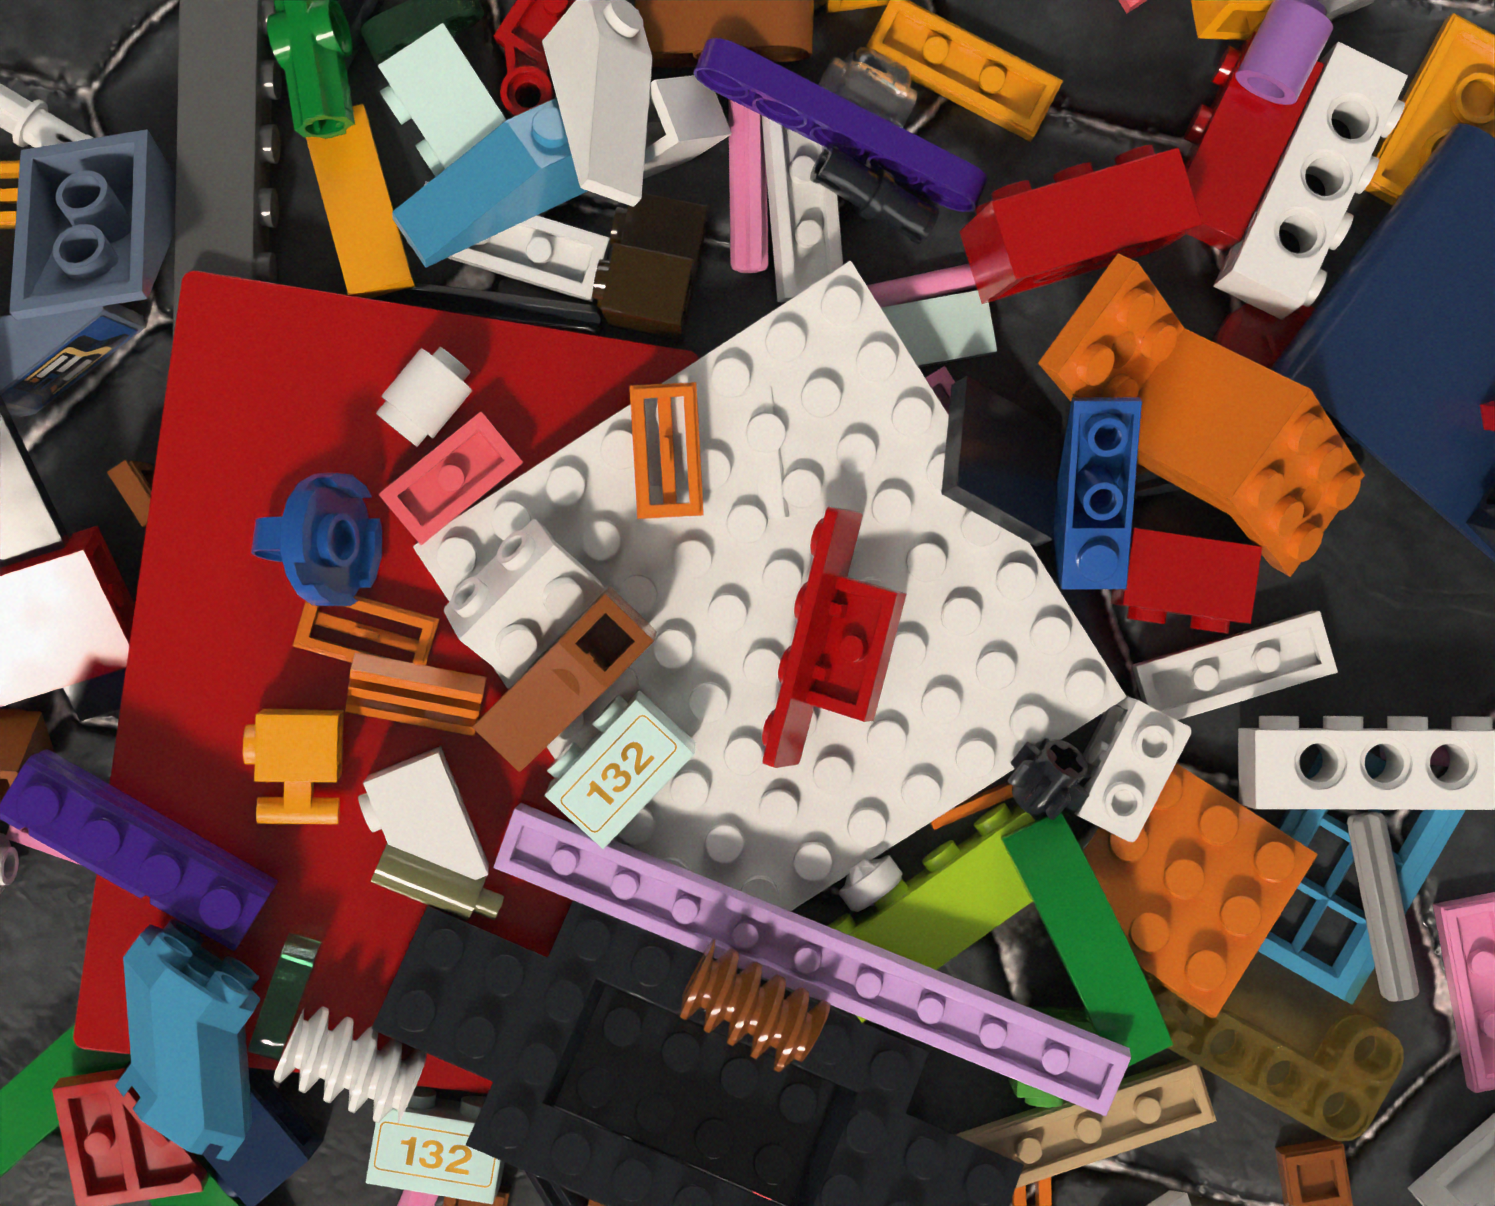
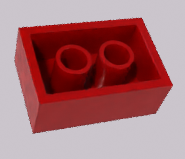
(1079, 222)

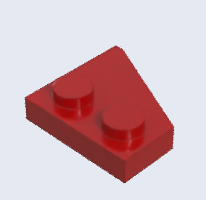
(112, 1151)

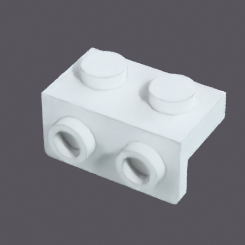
(521, 600)

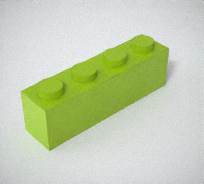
(952, 900)

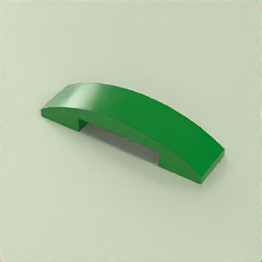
(1087, 936)

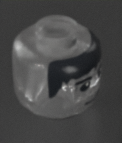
(872, 84)

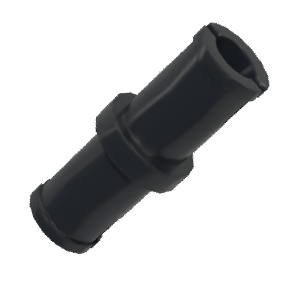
(874, 194)

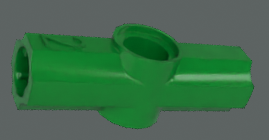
(311, 47)

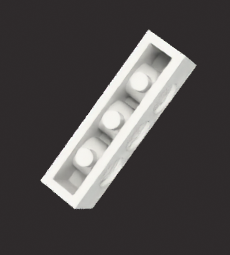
(1366, 100)
(1273, 778)

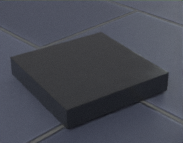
(1001, 462)

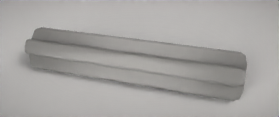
(1383, 906)

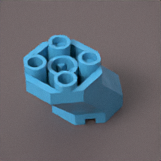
(188, 1039)

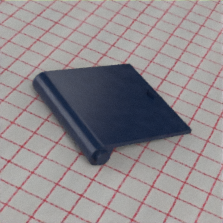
(1410, 334)

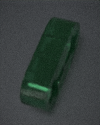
(410, 20)
(284, 996)

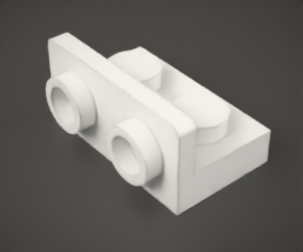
(1130, 765)

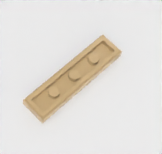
(1070, 1136)

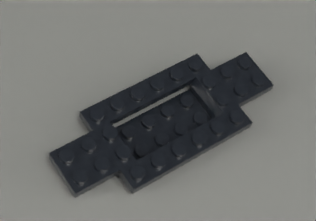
(571, 1041)

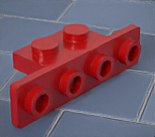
(838, 642)

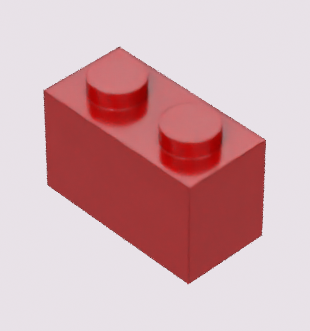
(1189, 577)

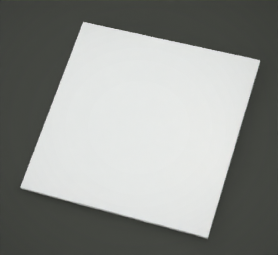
(980, 644)

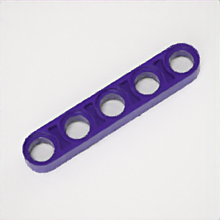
(834, 120)

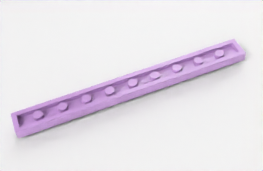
(816, 958)

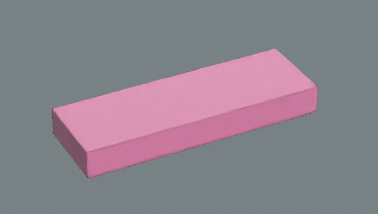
(1468, 956)

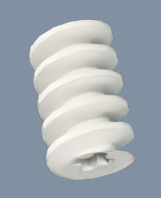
(351, 1064)

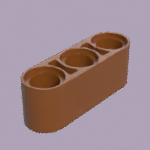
(768, 27)

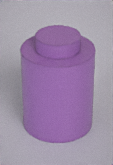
(1285, 50)

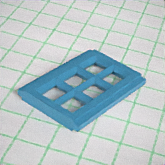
(1412, 866)

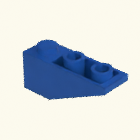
(1096, 493)

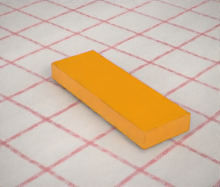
(965, 68)
(360, 211)

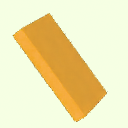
(1448, 89)

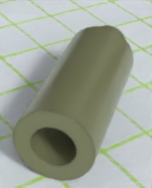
(435, 885)

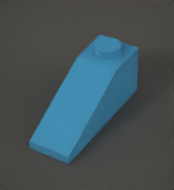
(493, 186)

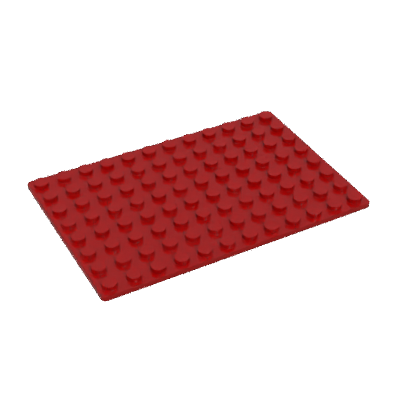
(254, 402)

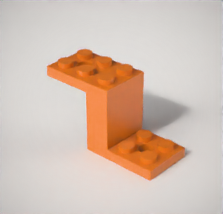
(1209, 416)

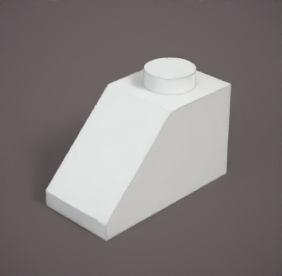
(681, 123)
(424, 813)

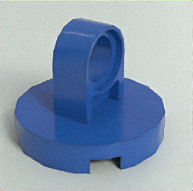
(324, 539)

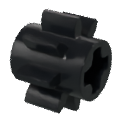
(1049, 778)

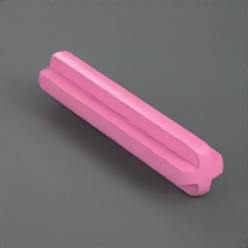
(747, 191)

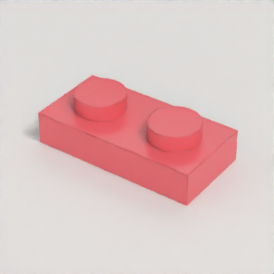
(451, 478)

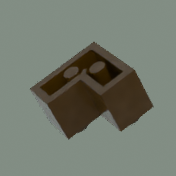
(652, 266)

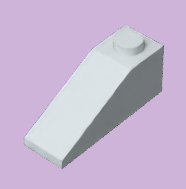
(603, 92)

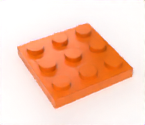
(1198, 887)

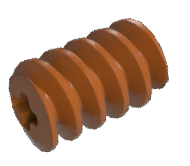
(753, 1008)

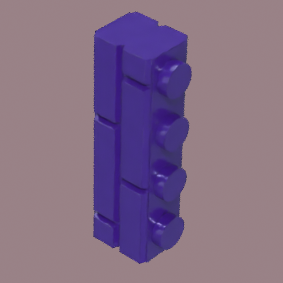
(136, 847)

